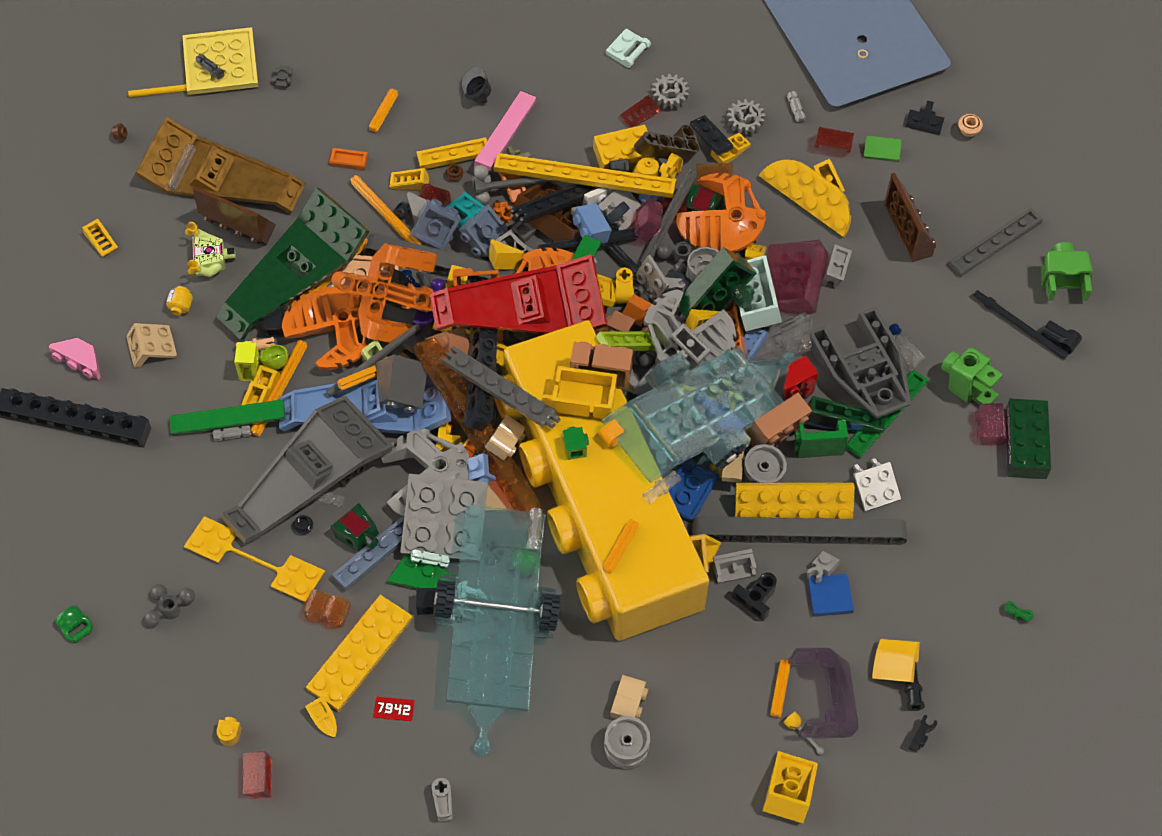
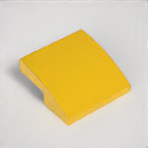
(896, 660)

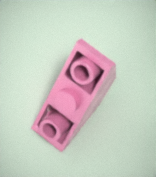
(77, 355)

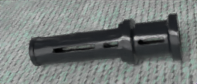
(913, 692)

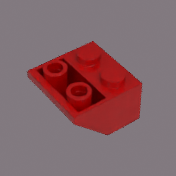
(800, 379)

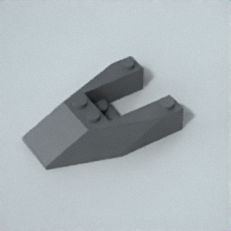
(872, 373)

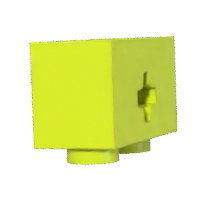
(247, 360)

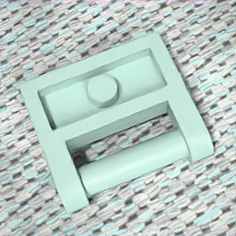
(624, 44)

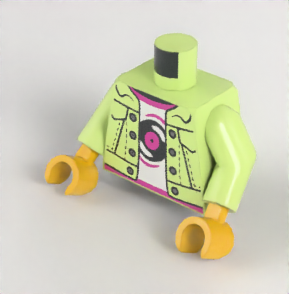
(208, 252)

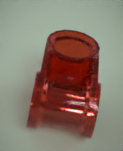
(430, 192)

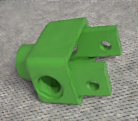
(1066, 270)
(969, 368)

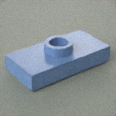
(753, 341)

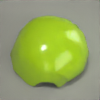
(274, 357)

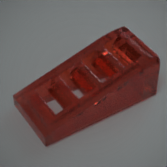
(642, 104)

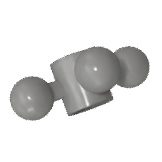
(481, 173)

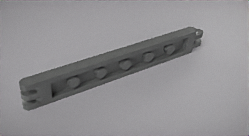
(500, 388)

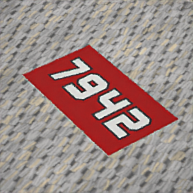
(393, 708)

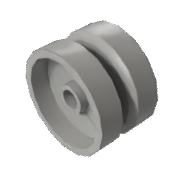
(763, 465)
(627, 754)

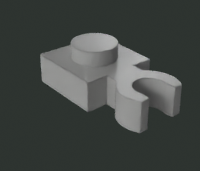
(823, 564)

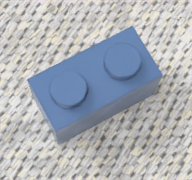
(592, 222)

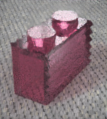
(648, 219)
(991, 424)

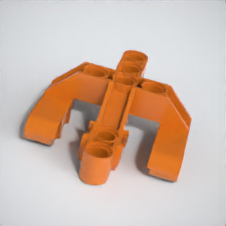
(387, 257)

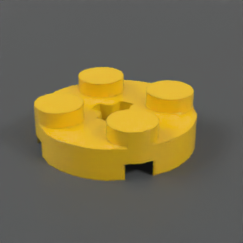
(672, 167)

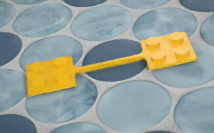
(293, 578)

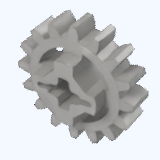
(670, 91)
(745, 117)

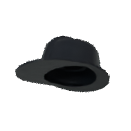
(476, 85)

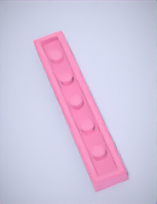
(505, 130)

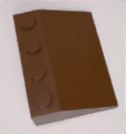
(233, 216)
(908, 221)
(556, 225)

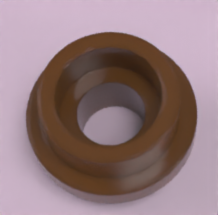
(119, 132)
(454, 168)

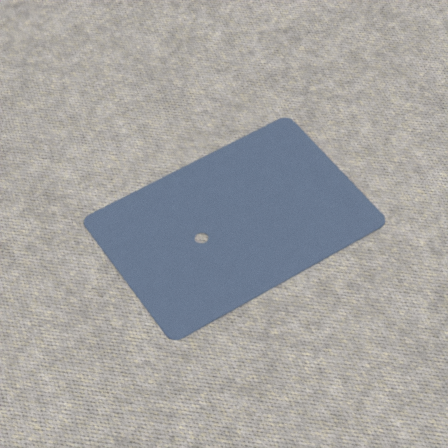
(827, 43)

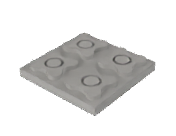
(437, 513)

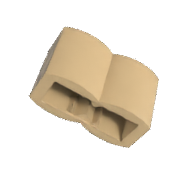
(505, 437)
(629, 697)

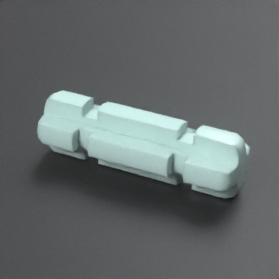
(430, 558)

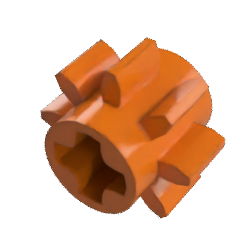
(503, 211)

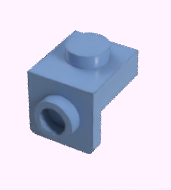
(479, 469)

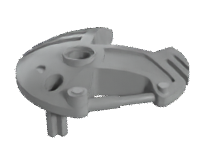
(715, 333)
(430, 457)

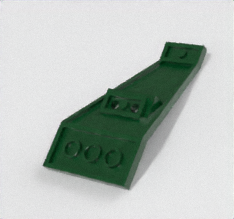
(321, 237)

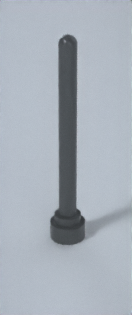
(481, 186)

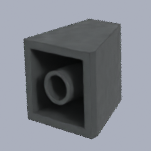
(401, 383)

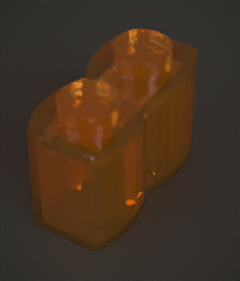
(327, 609)

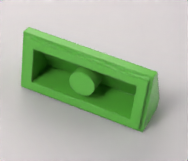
(882, 148)

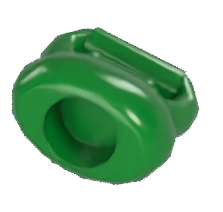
(71, 619)

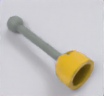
(794, 722)

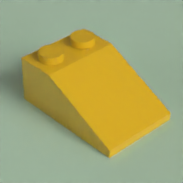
(790, 787)

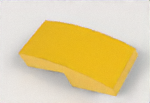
(739, 143)

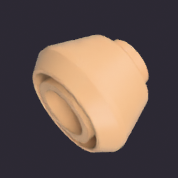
(970, 125)

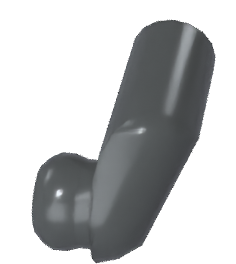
(640, 289)

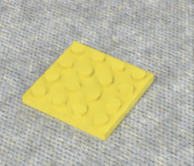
(230, 51)

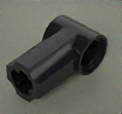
(1066, 339)

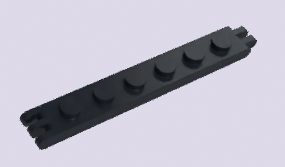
(551, 202)

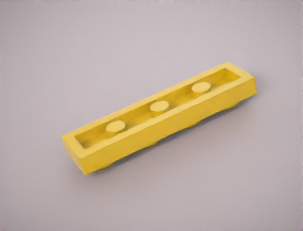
(450, 153)

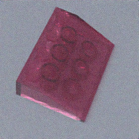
(797, 274)

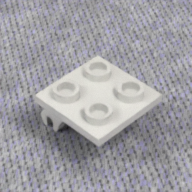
(876, 485)

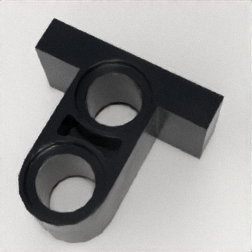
(757, 607)

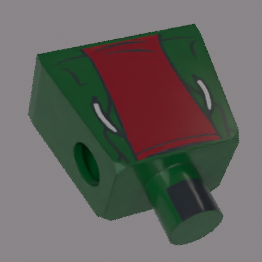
(703, 199)
(356, 529)

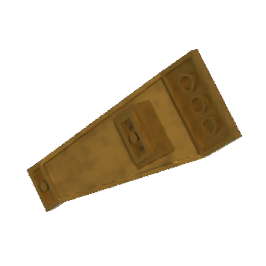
(234, 178)

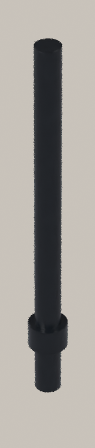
(991, 303)

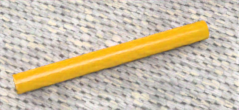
(156, 91)

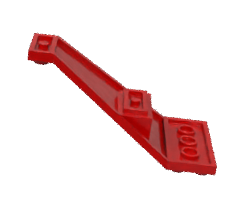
(557, 293)

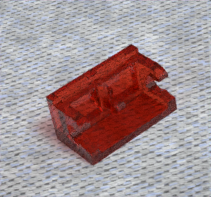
(834, 139)
(257, 775)

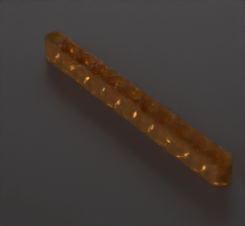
(454, 393)

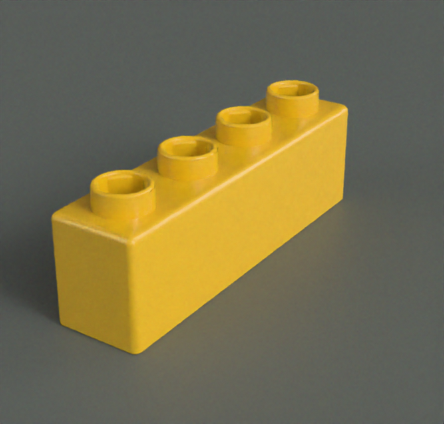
(595, 499)

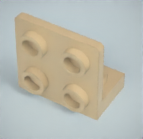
(150, 341)

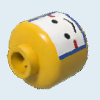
(179, 300)

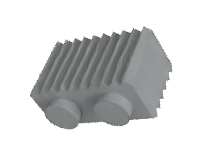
(691, 344)

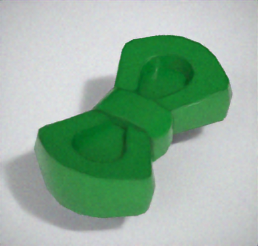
(1026, 615)

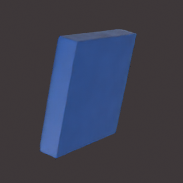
(830, 595)

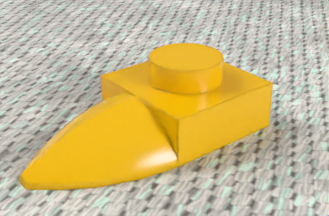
(322, 716)

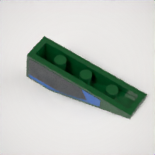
(827, 413)

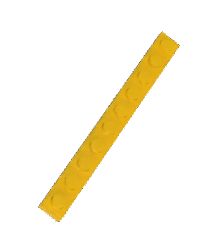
(585, 175)

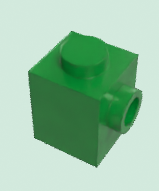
(575, 442)

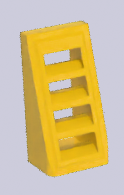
(419, 175)
(94, 225)
(694, 316)

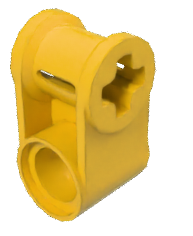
(623, 288)

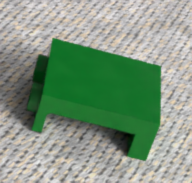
(821, 443)

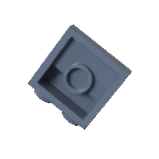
(435, 224)
(481, 230)

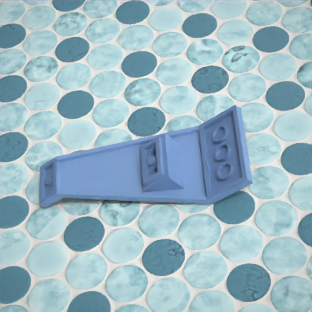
(365, 396)

